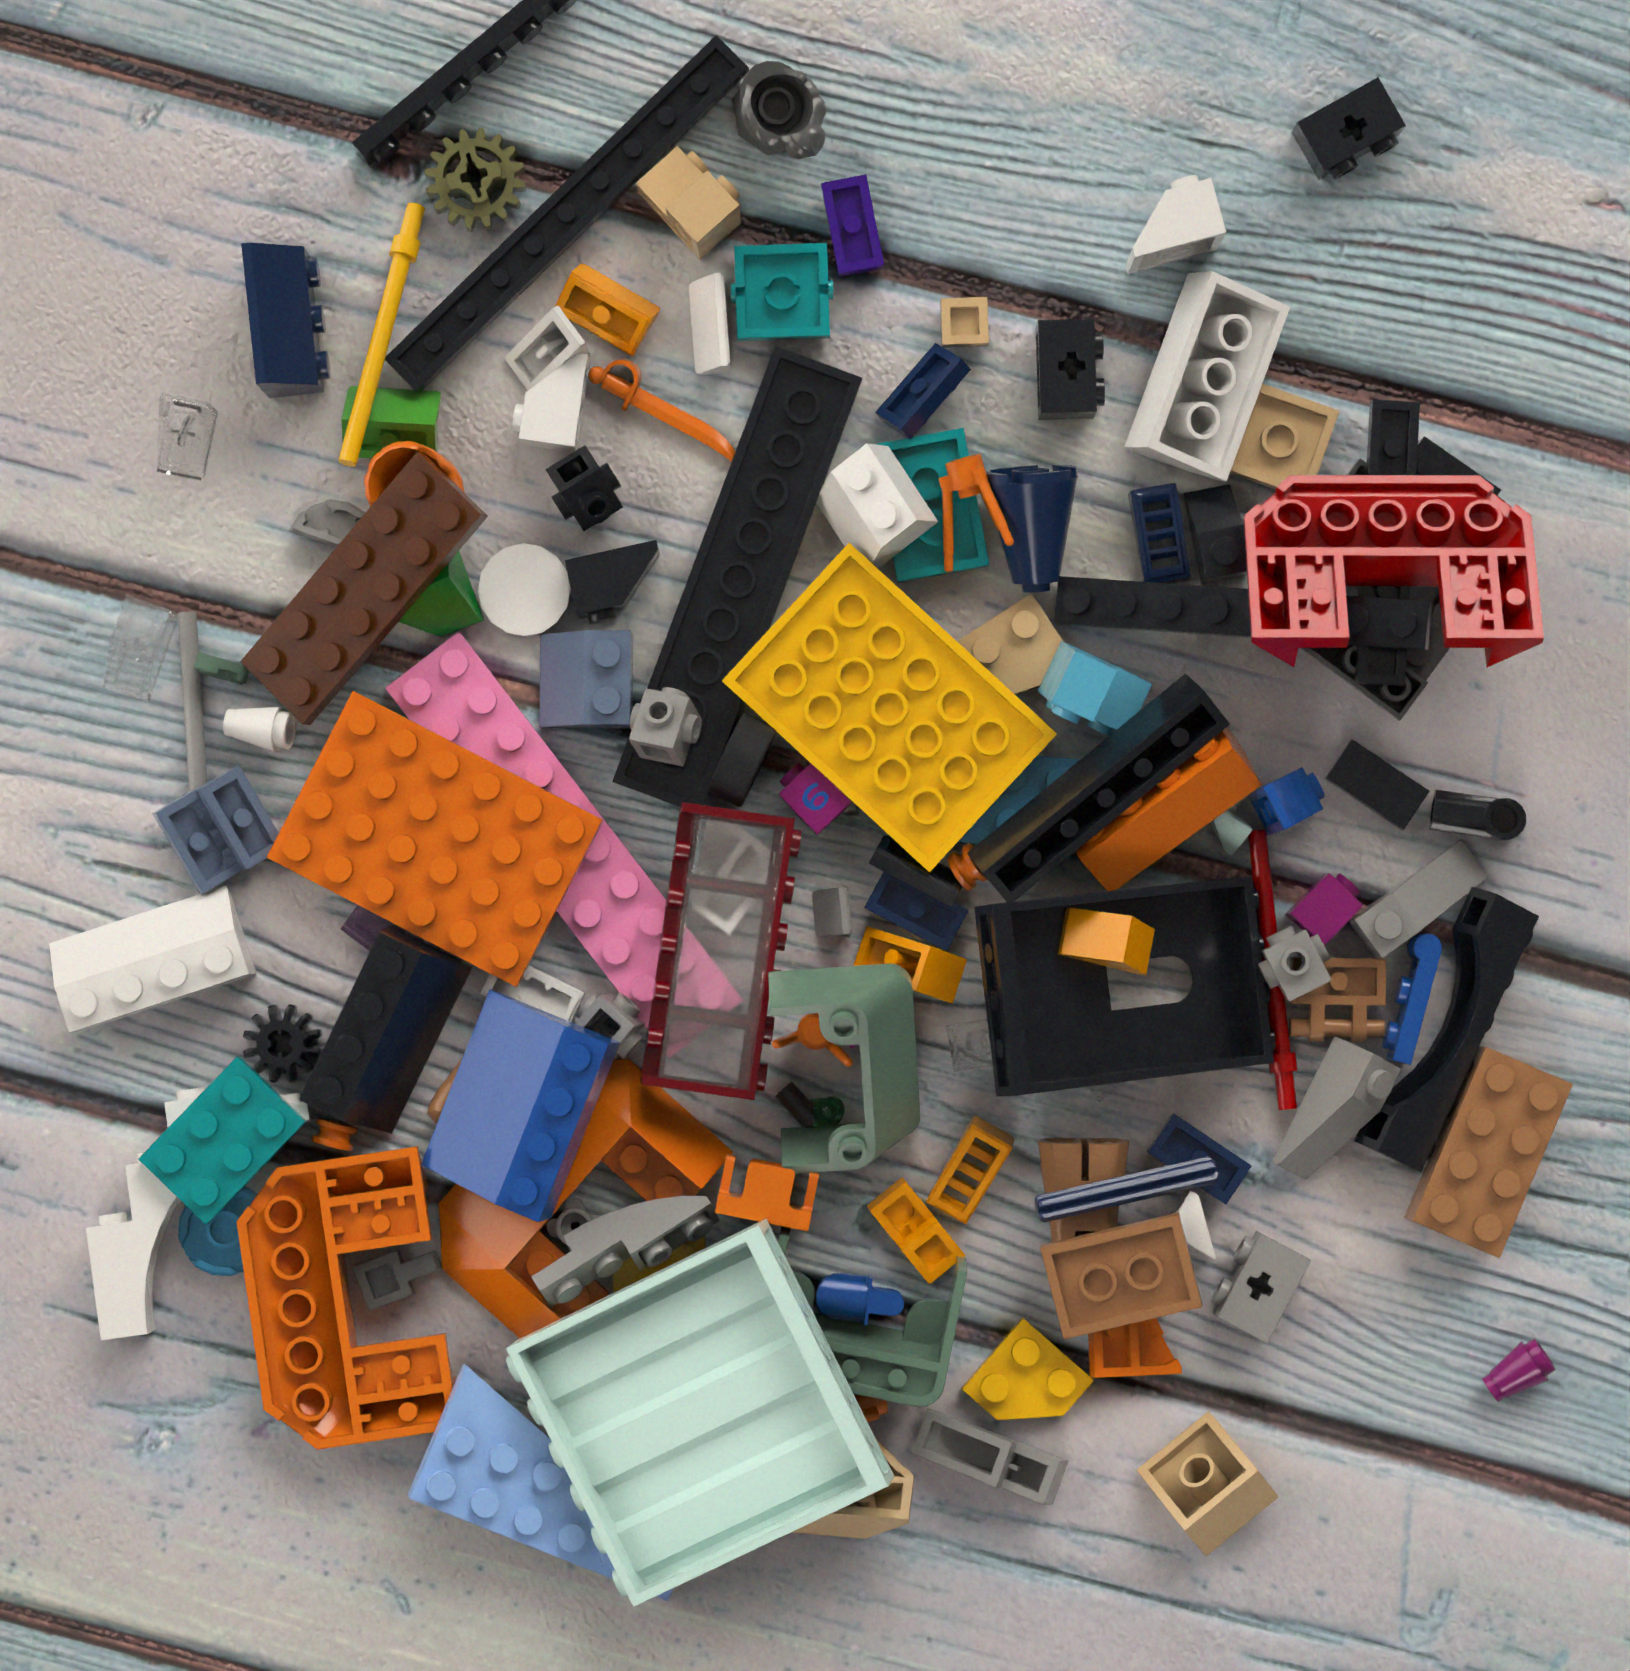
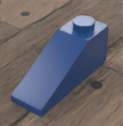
(1287, 800)

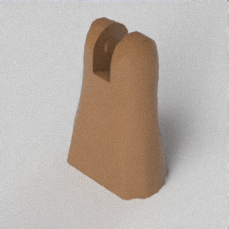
(1076, 1163)

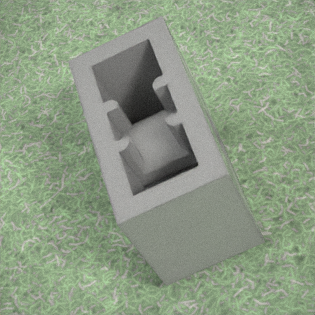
(1263, 1311)

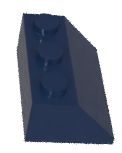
(285, 319)

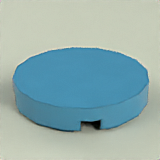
(215, 1245)

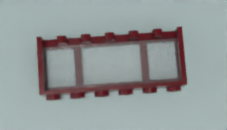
(718, 951)

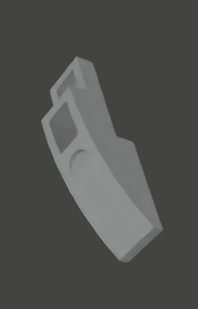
(639, 1231)

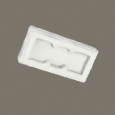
(540, 992)

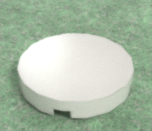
(524, 590)

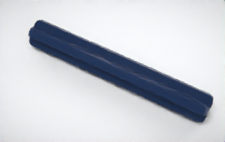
(1126, 1189)

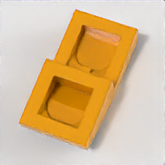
(915, 1230)

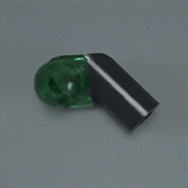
(813, 1111)

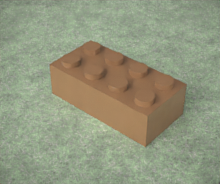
(1488, 1151)

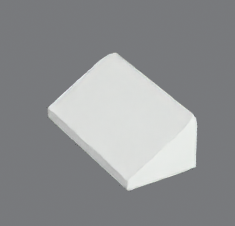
(709, 325)

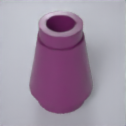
(1519, 1370)

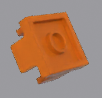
(766, 1195)

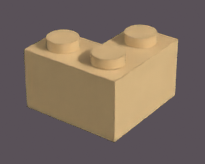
(691, 200)

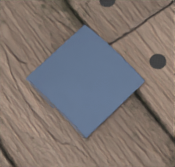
(218, 829)

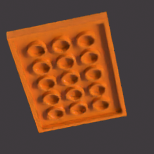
(435, 838)

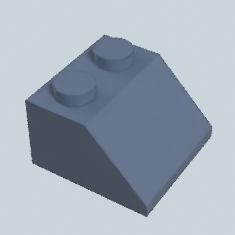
(586, 679)

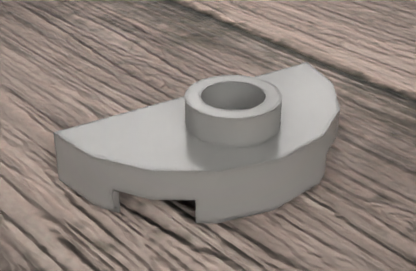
(327, 521)

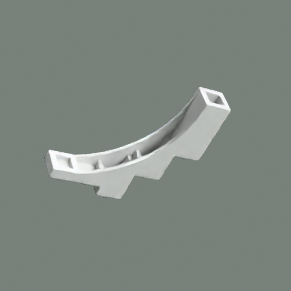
(127, 1251)

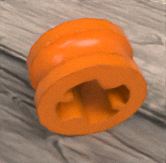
(964, 868)
(334, 1134)

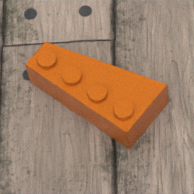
(1171, 811)

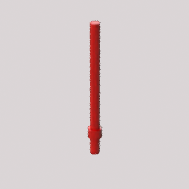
(1284, 1059)

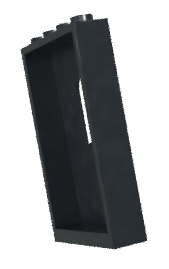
(1054, 1012)

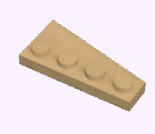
(1015, 645)

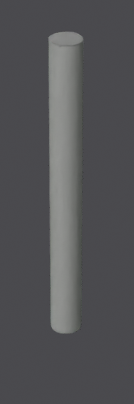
(192, 700)

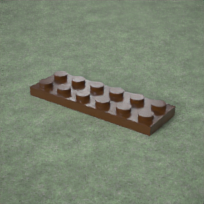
(364, 588)

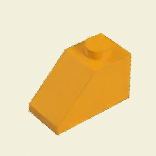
(930, 969)

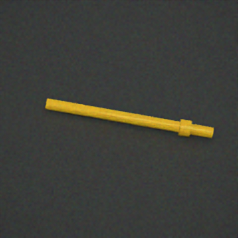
(404, 252)

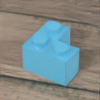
(1092, 689)

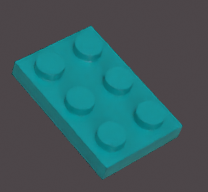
(924, 463)
(222, 1140)

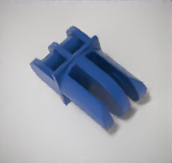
(854, 1298)

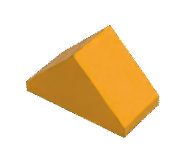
(1106, 940)

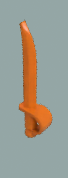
(657, 407)

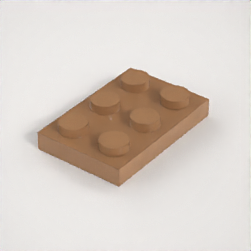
(1121, 1275)

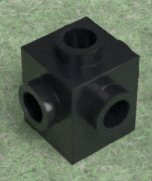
(584, 488)

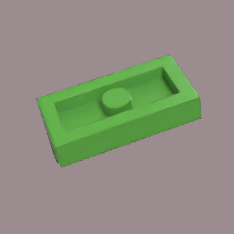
(397, 417)

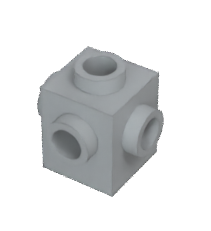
(664, 726)
(1311, 971)
(598, 1010)

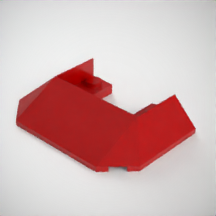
(1391, 532)

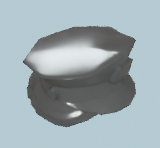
(780, 111)

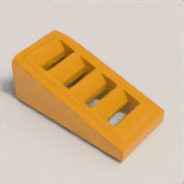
(989, 1134)

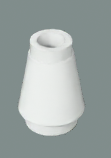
(263, 727)

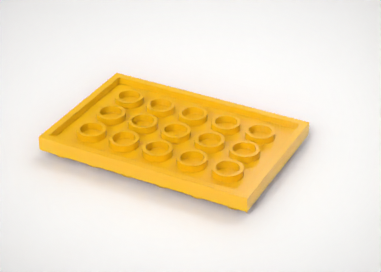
(889, 707)

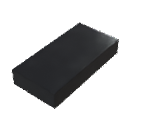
(1377, 784)
(894, 860)

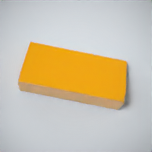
(607, 308)

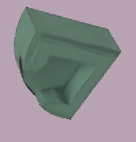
(221, 668)

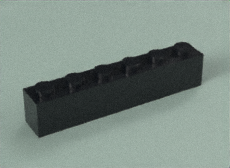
(1098, 788)

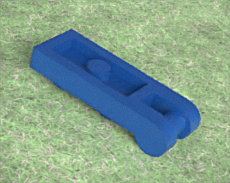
(1413, 996)

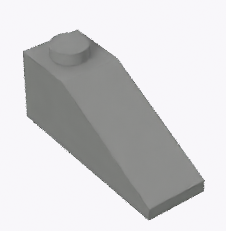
(1417, 900)
(1336, 1106)

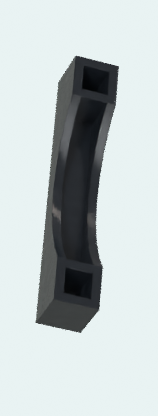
(1487, 946)

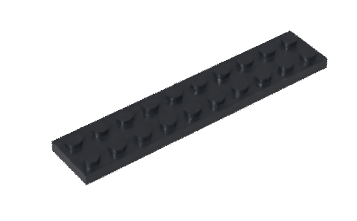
(745, 560)

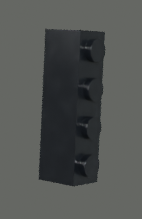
(386, 1031)

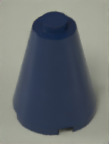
(1038, 517)

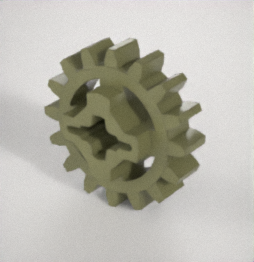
(458, 183)

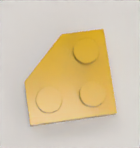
(1027, 1377)

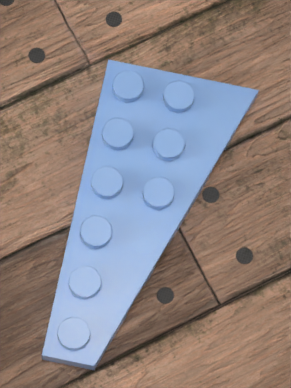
(500, 1475)

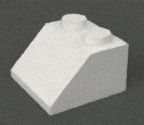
(1180, 227)
(874, 504)

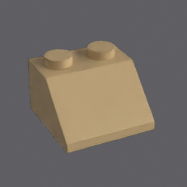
(1207, 1483)

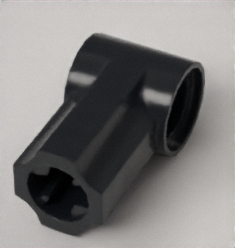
(1472, 815)

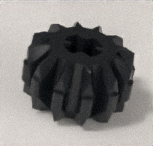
(266, 1043)

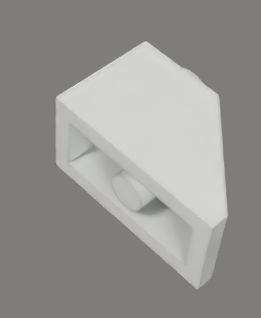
(554, 407)

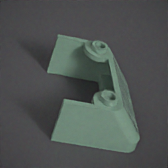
(868, 1009)
(892, 1362)

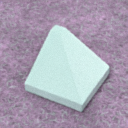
(1230, 831)

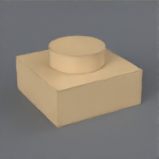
(964, 322)

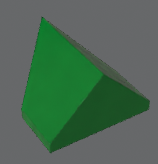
(446, 603)

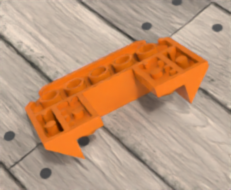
(634, 1133)
(303, 1308)

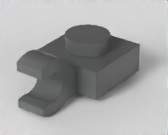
(389, 1277)

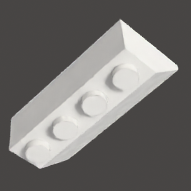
(1207, 375)
(150, 960)

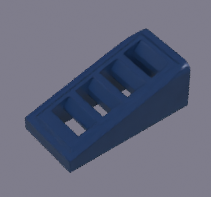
(1176, 531)

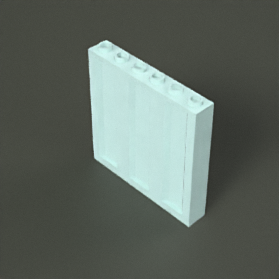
(699, 1414)

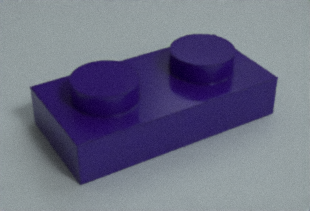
(852, 225)

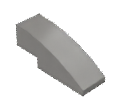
(990, 1457)

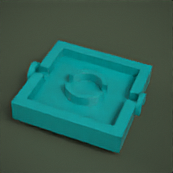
(782, 292)

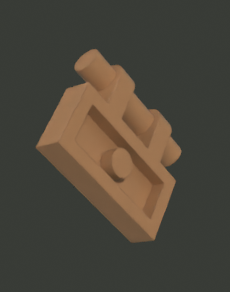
(1353, 983)

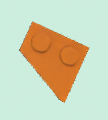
(1131, 1351)

